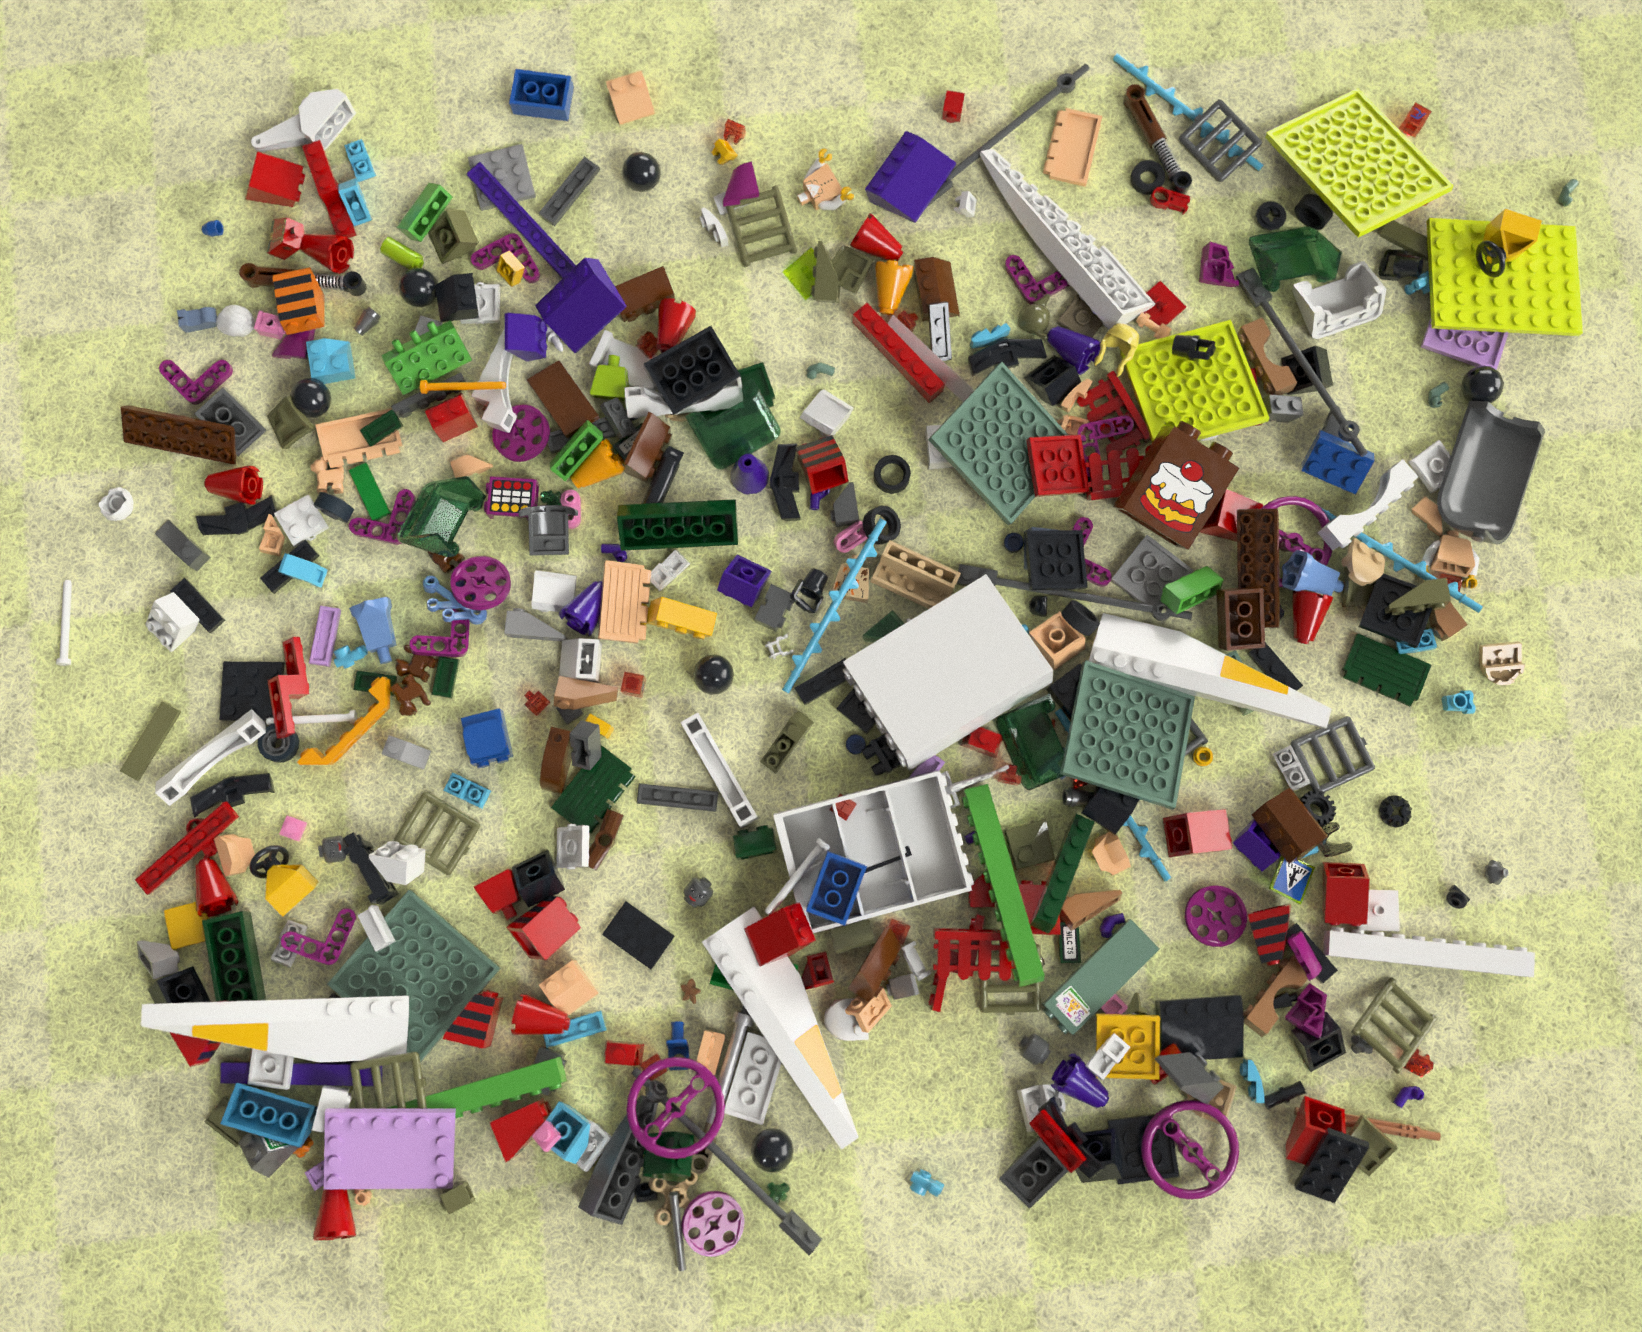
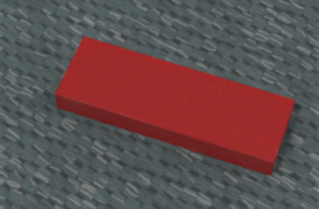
(1057, 1141)

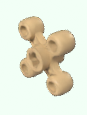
(665, 1189)

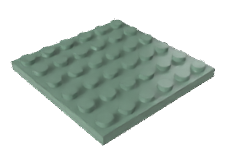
(989, 444)
(1128, 735)
(426, 963)

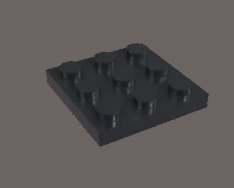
(1055, 560)
(1403, 628)
(247, 688)
(1130, 1136)

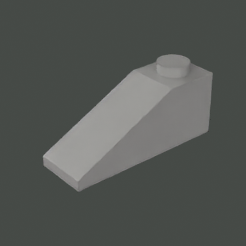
(524, 625)

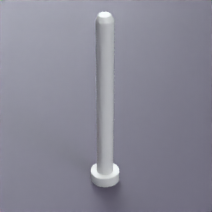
(65, 625)
(351, 716)
(797, 876)

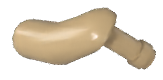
(679, 417)

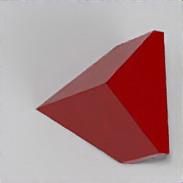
(817, 971)

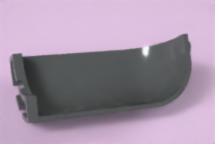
(1488, 473)

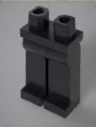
(885, 755)
(359, 852)

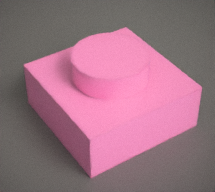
(293, 828)
(1114, 1006)
(546, 1136)

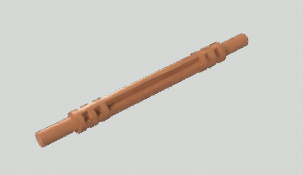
(1392, 1127)

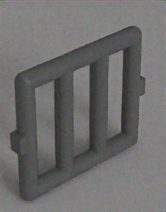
(1209, 163)
(1331, 731)

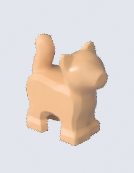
(327, 478)

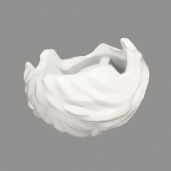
(235, 321)
(116, 504)

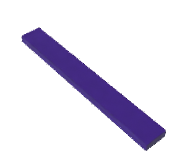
(520, 220)
(302, 1074)

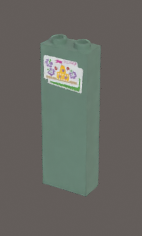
(1099, 977)

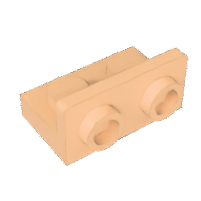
(869, 1012)
(710, 1050)

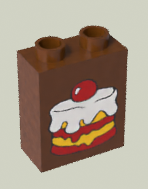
(1177, 484)

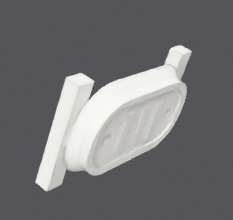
(914, 961)

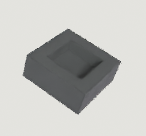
(570, 715)

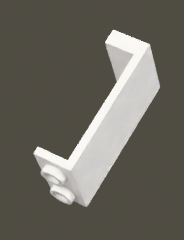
(630, 358)

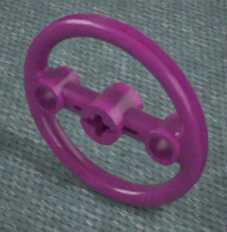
(1322, 556)
(650, 1142)
(1220, 1177)

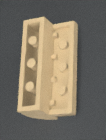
(914, 576)

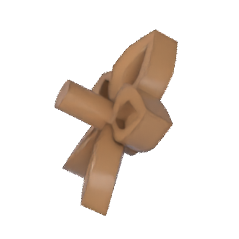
(690, 991)

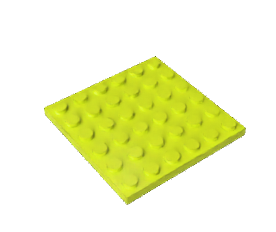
(1207, 394)

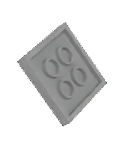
(511, 171)
(1149, 571)

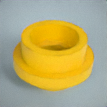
(1208, 753)

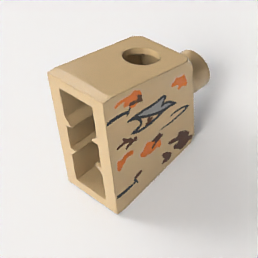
(862, 578)

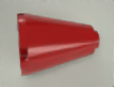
(877, 240)
(328, 250)
(673, 322)
(236, 484)
(1308, 614)
(213, 890)
(538, 1018)
(334, 1216)

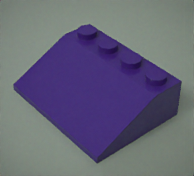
(909, 177)
(581, 304)

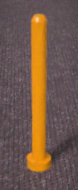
(425, 386)

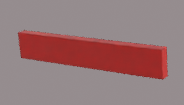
(187, 848)

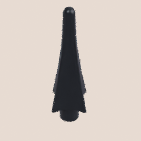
(1284, 1000)

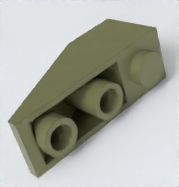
(826, 280)
(1428, 594)
(787, 741)

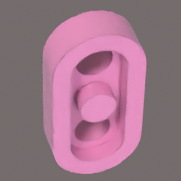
(576, 503)
(851, 537)

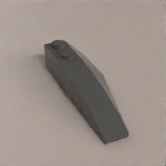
(618, 1169)

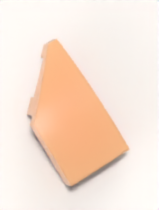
(1079, 390)
(1071, 424)
(468, 465)
(1429, 513)
(273, 538)

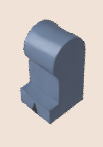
(197, 319)

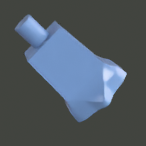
(1305, 573)
(376, 626)

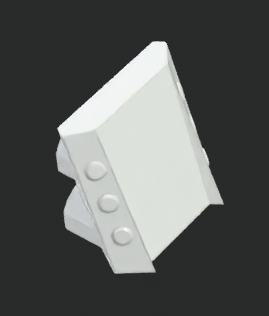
(826, 413)
(552, 591)

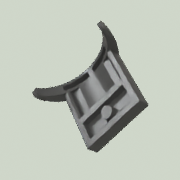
(548, 529)

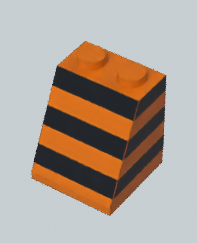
(299, 301)

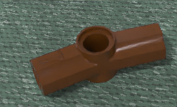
(610, 827)

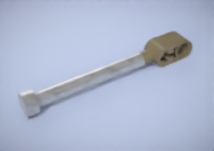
(741, 1022)

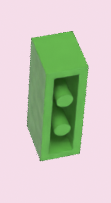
(424, 212)
(576, 450)
(1191, 589)

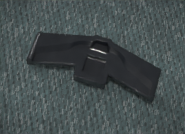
(1006, 351)
(785, 482)
(237, 518)
(231, 790)
(1091, 1165)

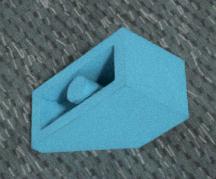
(354, 202)

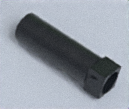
(663, 476)

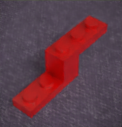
(328, 189)
(288, 687)
(936, 999)

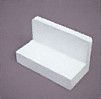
(376, 928)

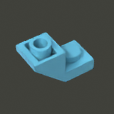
(303, 570)

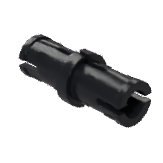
(1284, 1095)

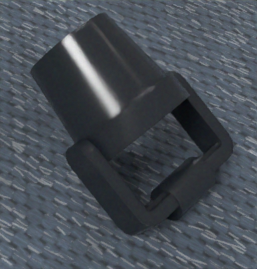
(1403, 266)
(1188, 347)
(811, 587)

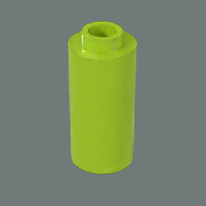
(401, 254)

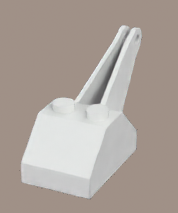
(319, 118)

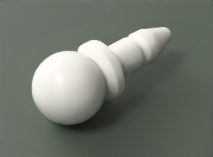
(554, 338)

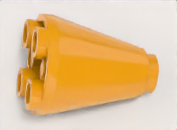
(891, 284)
(598, 466)

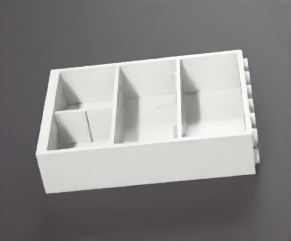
(947, 672)
(879, 828)

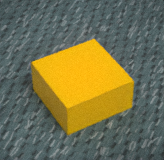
(510, 268)
(605, 728)

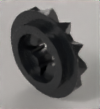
(1277, 211)
(1386, 810)

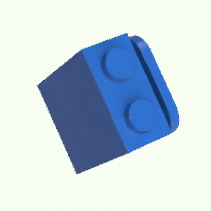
(486, 738)

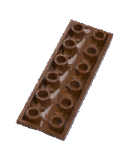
(178, 434)
(1260, 557)

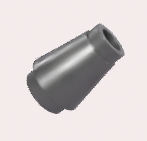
(367, 320)
(1075, 797)

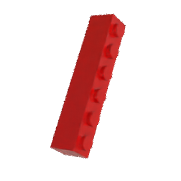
(898, 353)

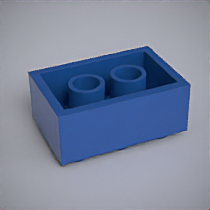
(541, 95)
(1337, 462)
(836, 888)

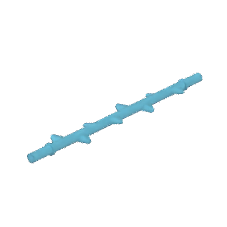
(1179, 107)
(1418, 569)
(831, 614)
(1138, 831)

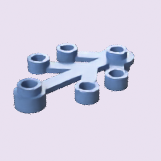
(451, 604)

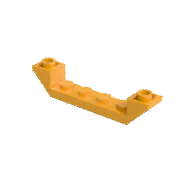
(381, 692)

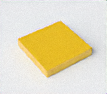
(184, 926)

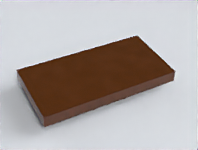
(562, 398)

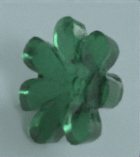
(551, 498)
(778, 1192)

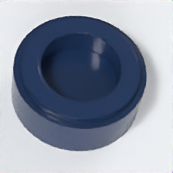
(1013, 542)
(855, 744)

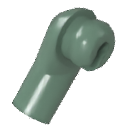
(1564, 197)
(817, 368)
(1434, 395)

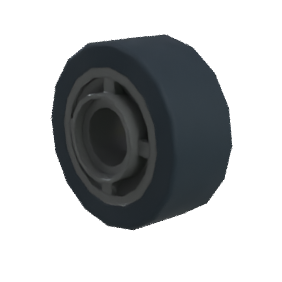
(333, 507)
(284, 753)

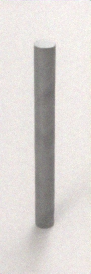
(679, 1246)

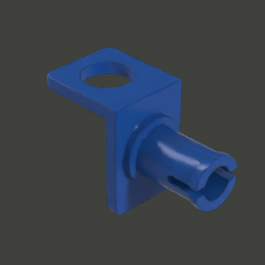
(677, 1044)

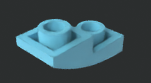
(360, 160)
(985, 338)
(1426, 643)
(467, 790)
(1250, 1073)

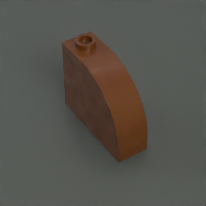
(556, 761)

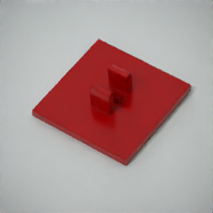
(1166, 305)

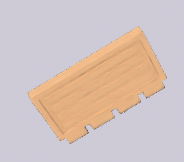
(1074, 146)
(343, 440)
(622, 601)

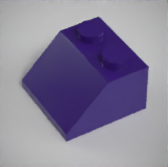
(525, 336)
(743, 580)
(1256, 846)

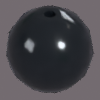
(641, 171)
(418, 287)
(1482, 384)
(311, 397)
(713, 674)
(772, 1150)

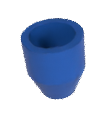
(213, 228)

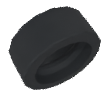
(1313, 211)
(892, 459)
(891, 518)
(1080, 618)

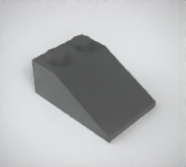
(228, 410)
(1191, 1075)
(1033, 1172)

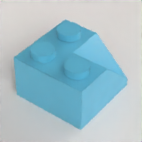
(330, 360)
(573, 1129)

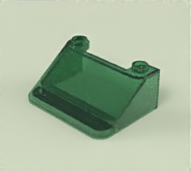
(1294, 255)
(737, 430)
(439, 515)
(1032, 742)

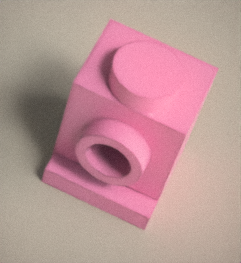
(263, 326)

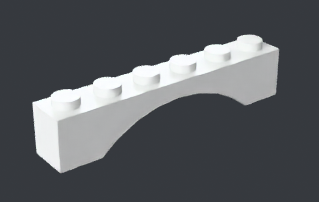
(643, 400)
(1392, 483)
(719, 770)
(182, 777)

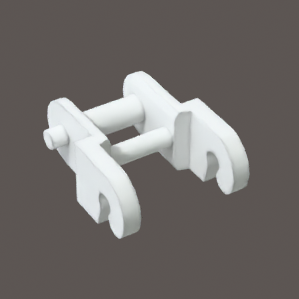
(773, 655)

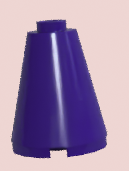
(1074, 347)
(749, 475)
(584, 609)
(1079, 1082)

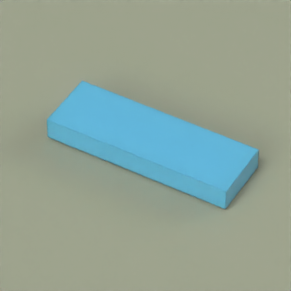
(579, 1028)

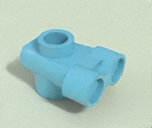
(1420, 283)
(346, 657)
(1459, 702)
(923, 1182)

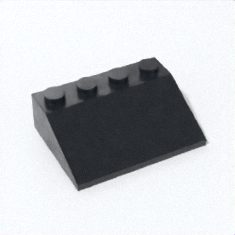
(691, 370)
(1203, 1025)

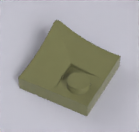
(851, 268)
(289, 423)
(1355, 594)
(1030, 844)
(1379, 1145)

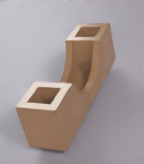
(1276, 378)
(1262, 1014)

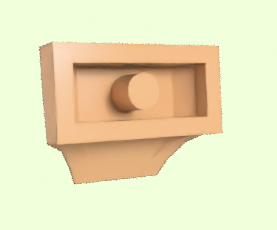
(234, 853)
(1110, 854)

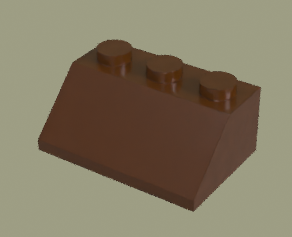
(935, 284)
(644, 293)
(647, 448)
(1240, 618)
(1289, 825)
(876, 966)

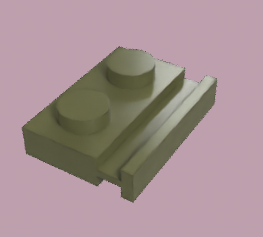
(231, 1134)

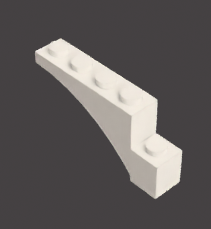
(499, 409)

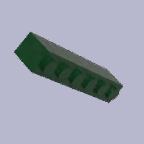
(1062, 873)

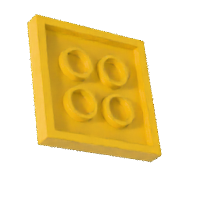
(1142, 1036)

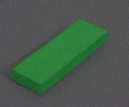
(370, 492)

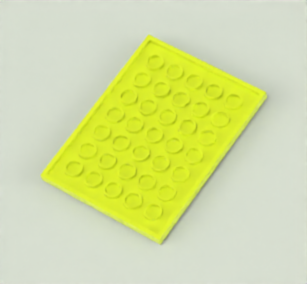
(1358, 162)
(1531, 296)

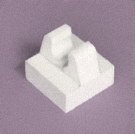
(967, 204)

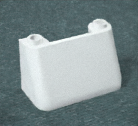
(1342, 302)

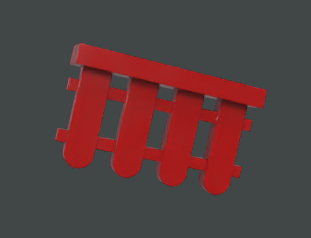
(1114, 405)
(1115, 474)
(964, 947)

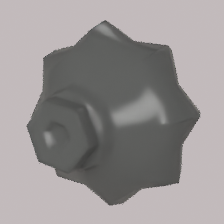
(1495, 872)
(1360, 1045)

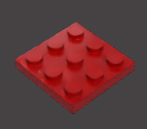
(1057, 465)

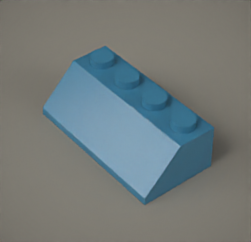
(269, 1115)

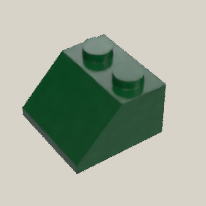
(754, 843)
(669, 1168)

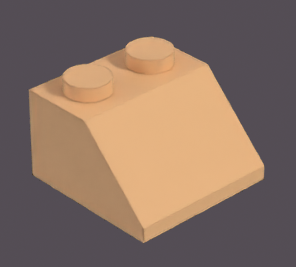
(630, 97)
(1057, 640)
(568, 988)

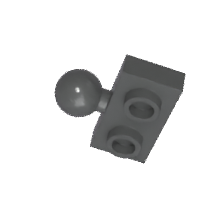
(618, 418)

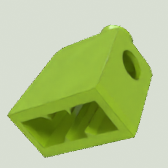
(610, 380)

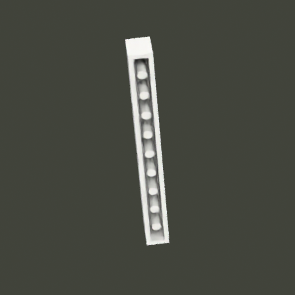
(1429, 953)

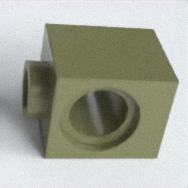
(457, 1198)

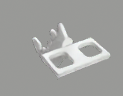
(957, 786)

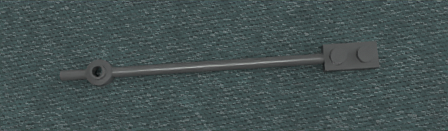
(1065, 84)
(1258, 295)
(971, 573)
(791, 1223)

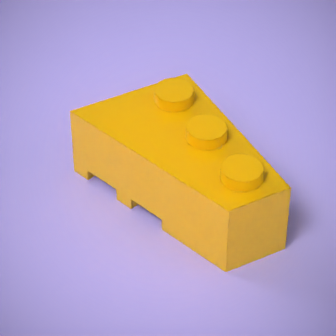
(681, 617)

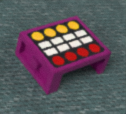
(510, 495)

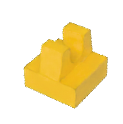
(726, 151)

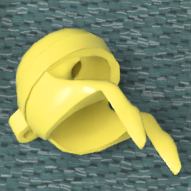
(1121, 336)

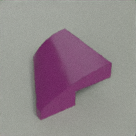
(741, 185)
(1216, 266)
(294, 345)
(1304, 955)
(1309, 1011)

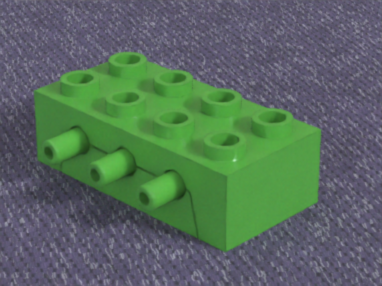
(426, 356)

